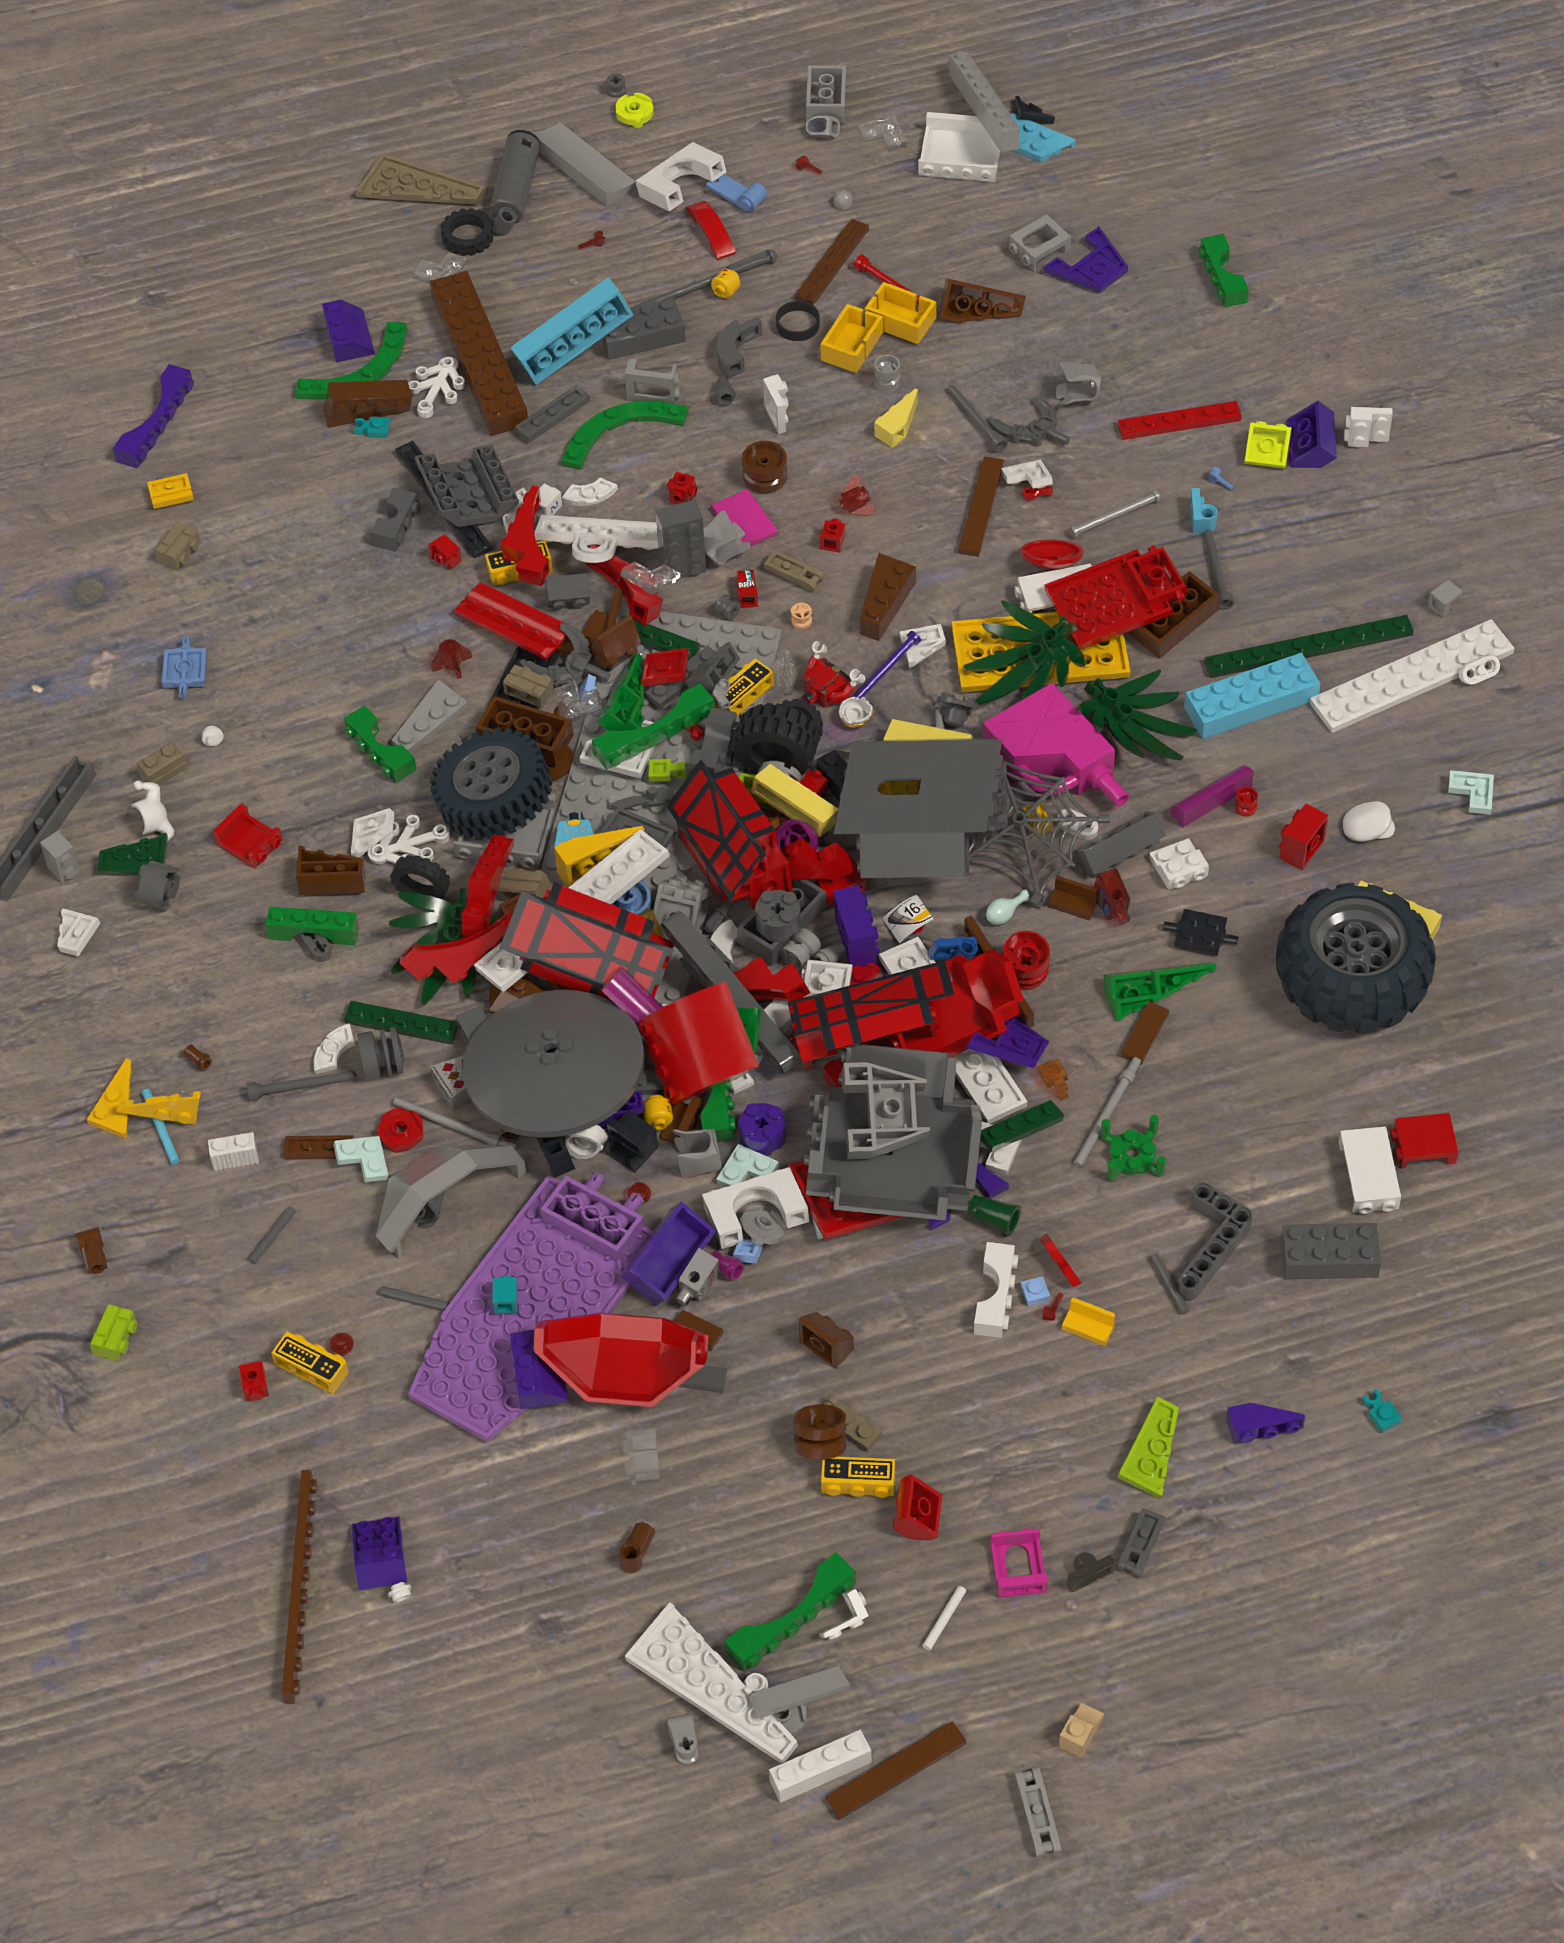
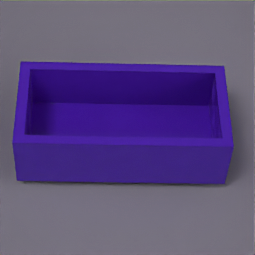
(667, 1253)

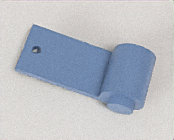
(733, 191)

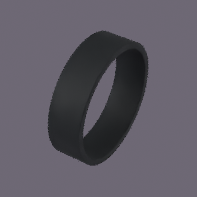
(797, 335)

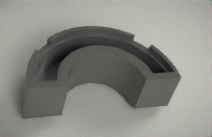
(718, 741)

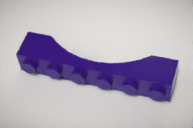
(134, 445)

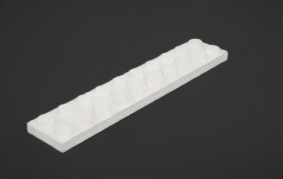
(1408, 676)
(604, 882)
(978, 1073)

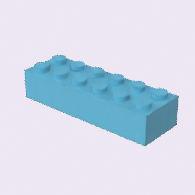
(572, 331)
(1251, 695)

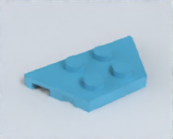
(1039, 141)

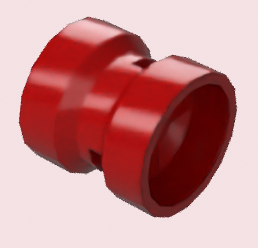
(1246, 801)

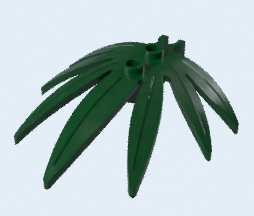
(1046, 647)
(1123, 721)
(449, 929)

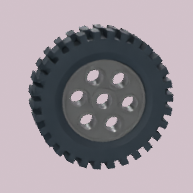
(491, 783)

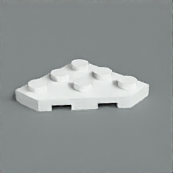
(633, 766)

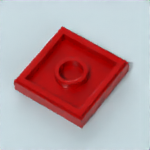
(665, 667)

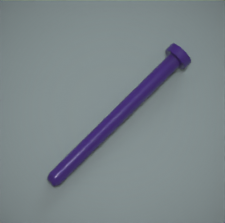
(913, 638)

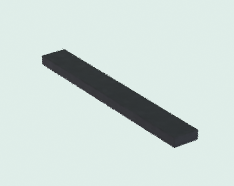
(469, 535)

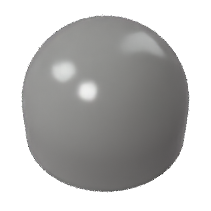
(843, 200)

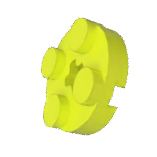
(634, 117)

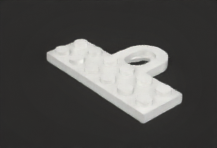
(590, 531)

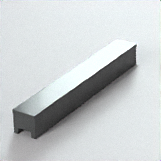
(43, 823)

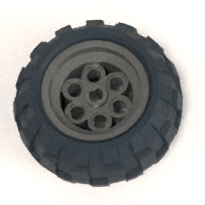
(1355, 932)

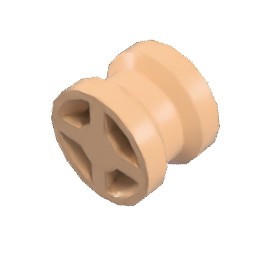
(805, 612)

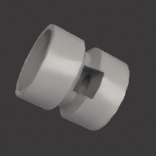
(887, 373)
(800, 948)

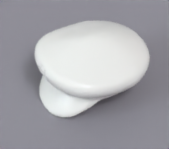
(1368, 822)

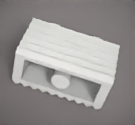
(233, 1151)

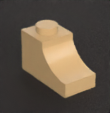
(1080, 1730)

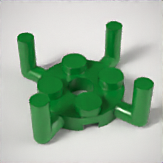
(1136, 1141)

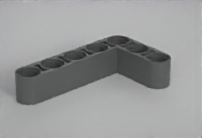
(1217, 1243)

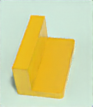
(1089, 1321)

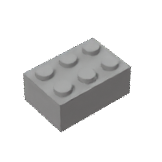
(826, 92)

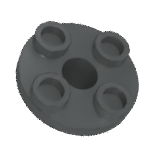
(956, 709)

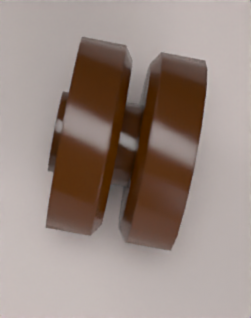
(764, 466)
(820, 1432)

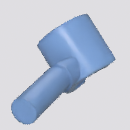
(1214, 477)

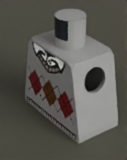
(450, 1081)
(697, 1277)

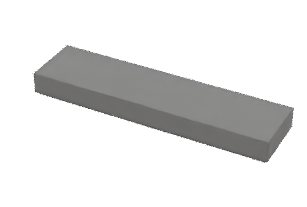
(799, 1691)

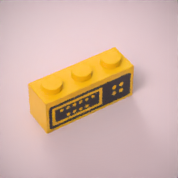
(504, 571)
(748, 686)
(310, 1362)
(858, 1476)

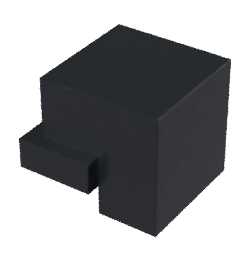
(631, 1140)

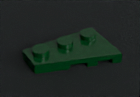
(129, 858)

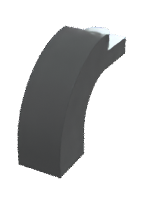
(730, 339)

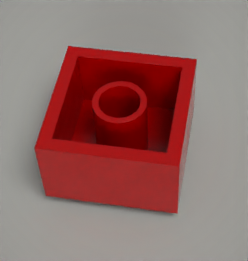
(1303, 836)

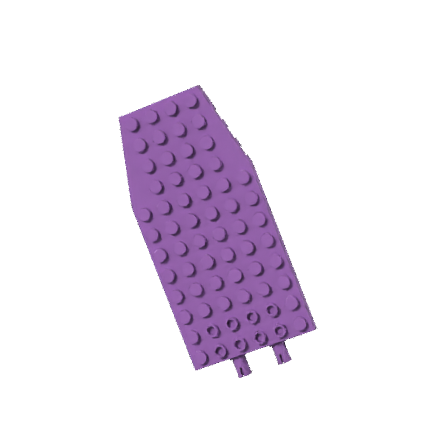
(567, 1263)

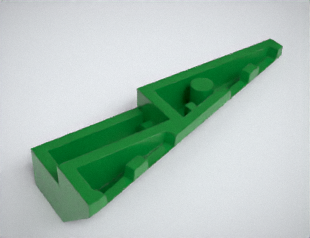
(626, 701)
(1134, 989)

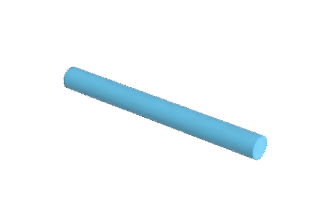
(163, 1133)

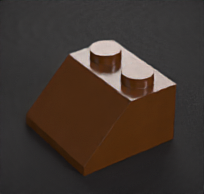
(616, 644)
(825, 1338)

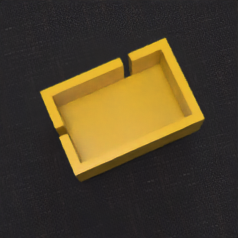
(901, 313)
(850, 342)

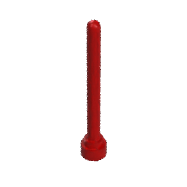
(863, 264)

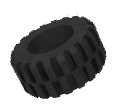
(775, 735)

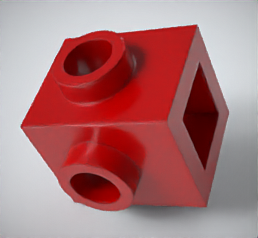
(681, 488)

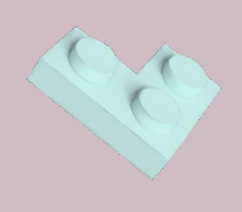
(1476, 785)
(366, 1152)
(745, 1163)

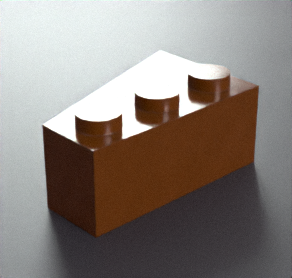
(328, 873)

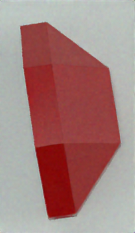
(621, 1355)

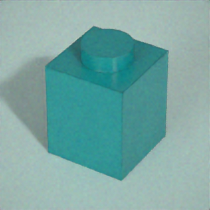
(505, 1295)

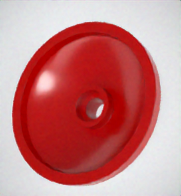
(1051, 554)

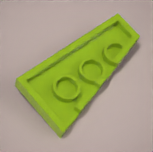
(1150, 1453)

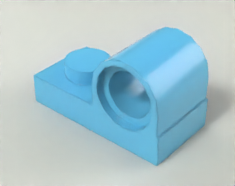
(1203, 515)

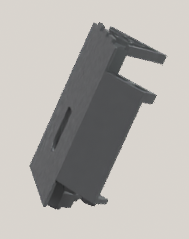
(924, 832)
(917, 1178)

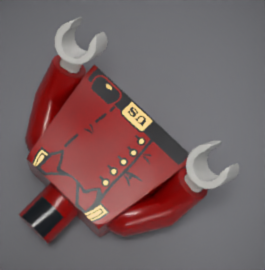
(827, 682)

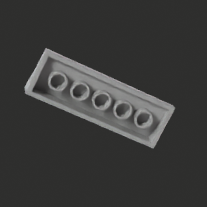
(584, 164)

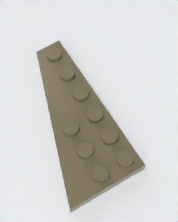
(408, 181)

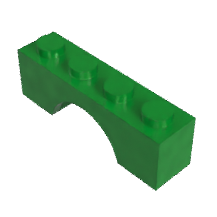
(1230, 287)
(394, 760)
(335, 925)

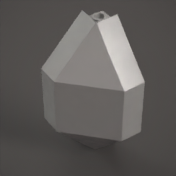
(430, 1176)

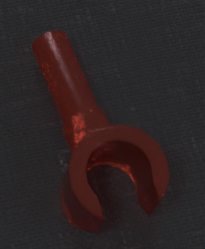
(804, 162)
(598, 240)
(1049, 1312)

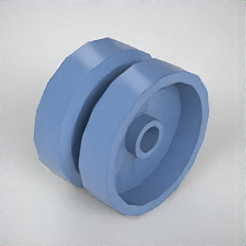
(635, 899)

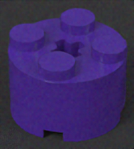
(762, 1128)

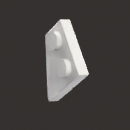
(931, 640)
(370, 830)
(75, 931)

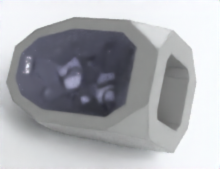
(823, 126)

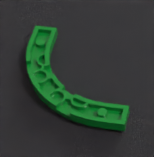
(373, 371)
(615, 417)

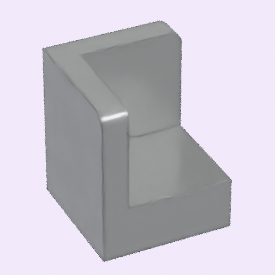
(1442, 597)

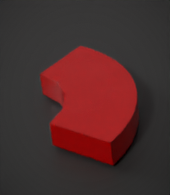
(1060, 1260)

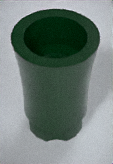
(995, 1213)

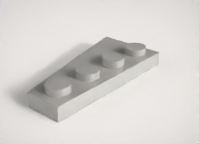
(430, 716)

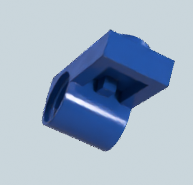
(949, 948)

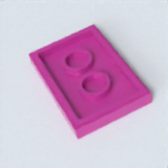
(748, 515)

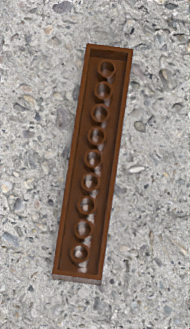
(478, 352)

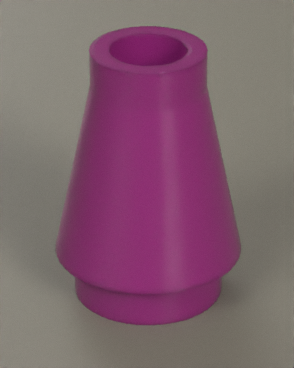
(729, 1266)

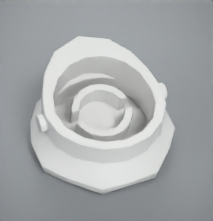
(586, 1142)

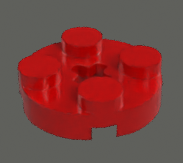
(405, 1140)

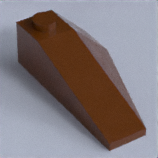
(974, 302)

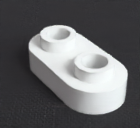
(1477, 669)
(1087, 833)

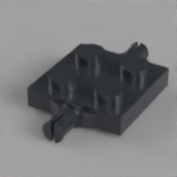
(1200, 932)

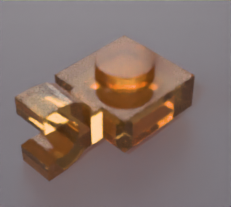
(1055, 1075)

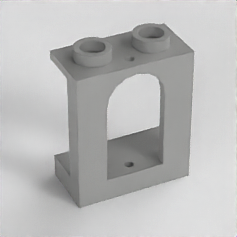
(1051, 230)
(634, 376)

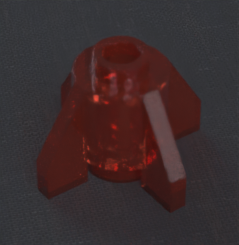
(856, 498)
(450, 656)

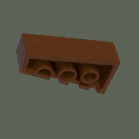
(364, 400)
(886, 593)

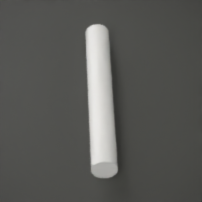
(944, 1618)

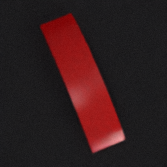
(713, 229)

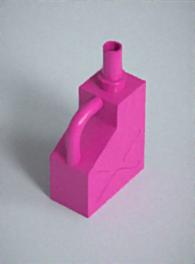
(1055, 740)

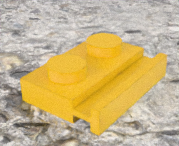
(170, 491)

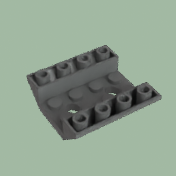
(482, 486)

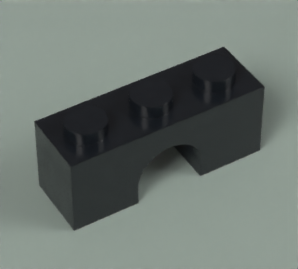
(556, 1155)

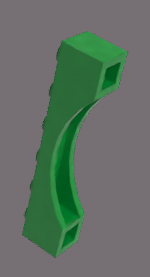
(619, 746)
(718, 1112)
(754, 1642)

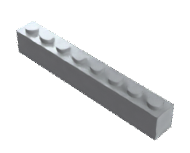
(984, 101)

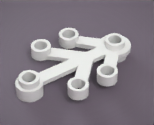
(446, 367)
(406, 844)

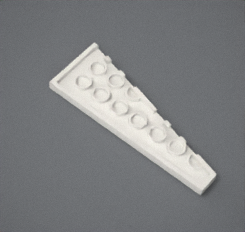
(690, 1668)

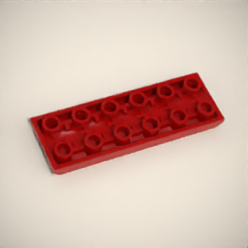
(511, 620)

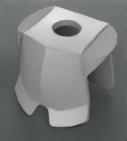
(1078, 392)
(723, 539)
(695, 1141)

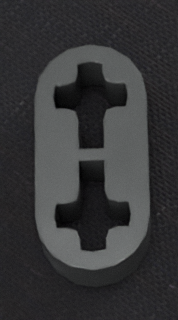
(311, 946)

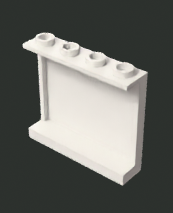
(958, 148)

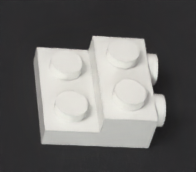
(776, 401)
(1367, 425)
(1179, 864)
(826, 976)

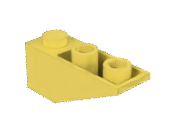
(895, 423)

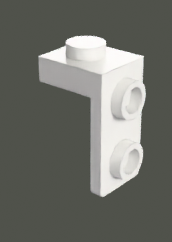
(855, 1603)

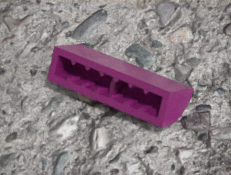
(1212, 796)
(630, 995)

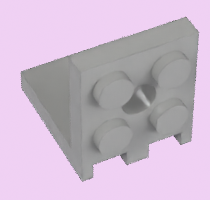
(681, 895)

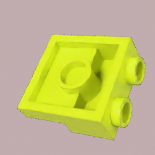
(1267, 445)

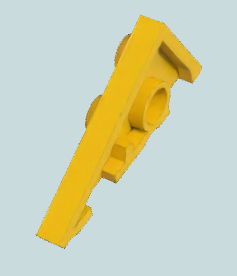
(165, 1108)
(104, 1113)

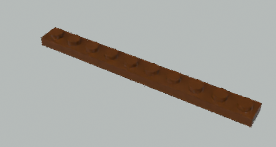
(299, 1594)

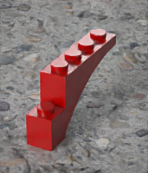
(521, 544)
(642, 605)
(807, 863)
(484, 884)
(455, 956)
(763, 985)

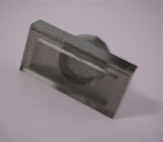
(1089, 1570)

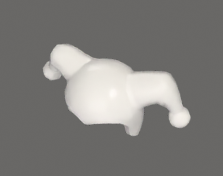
(153, 810)

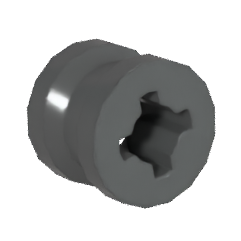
(616, 85)
(727, 607)

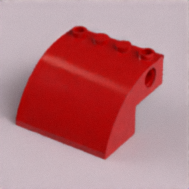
(698, 1043)

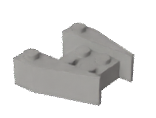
(889, 1109)

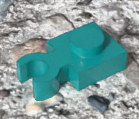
(375, 428)
(1382, 1414)

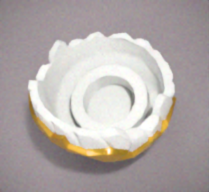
(855, 712)

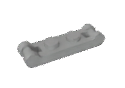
(1037, 1811)

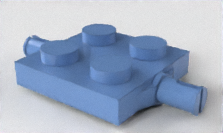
(184, 667)

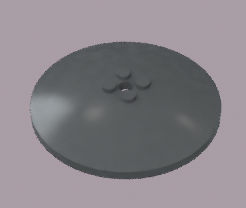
(561, 1091)

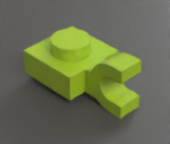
(663, 770)

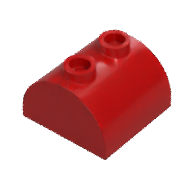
(917, 1509)

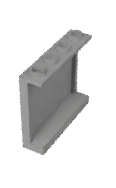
(529, 841)

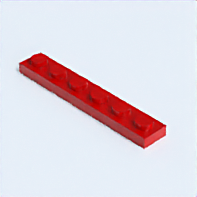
(1179, 420)

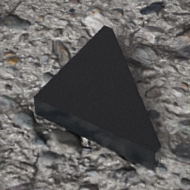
(1032, 112)

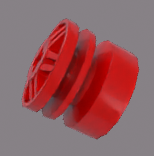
(1029, 958)

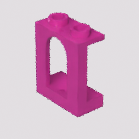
(1018, 1585)

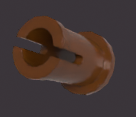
(201, 1060)

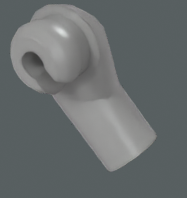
(720, 692)

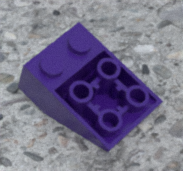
(378, 1553)

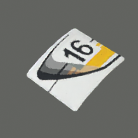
(907, 917)

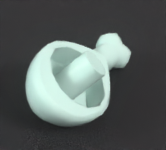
(1002, 909)

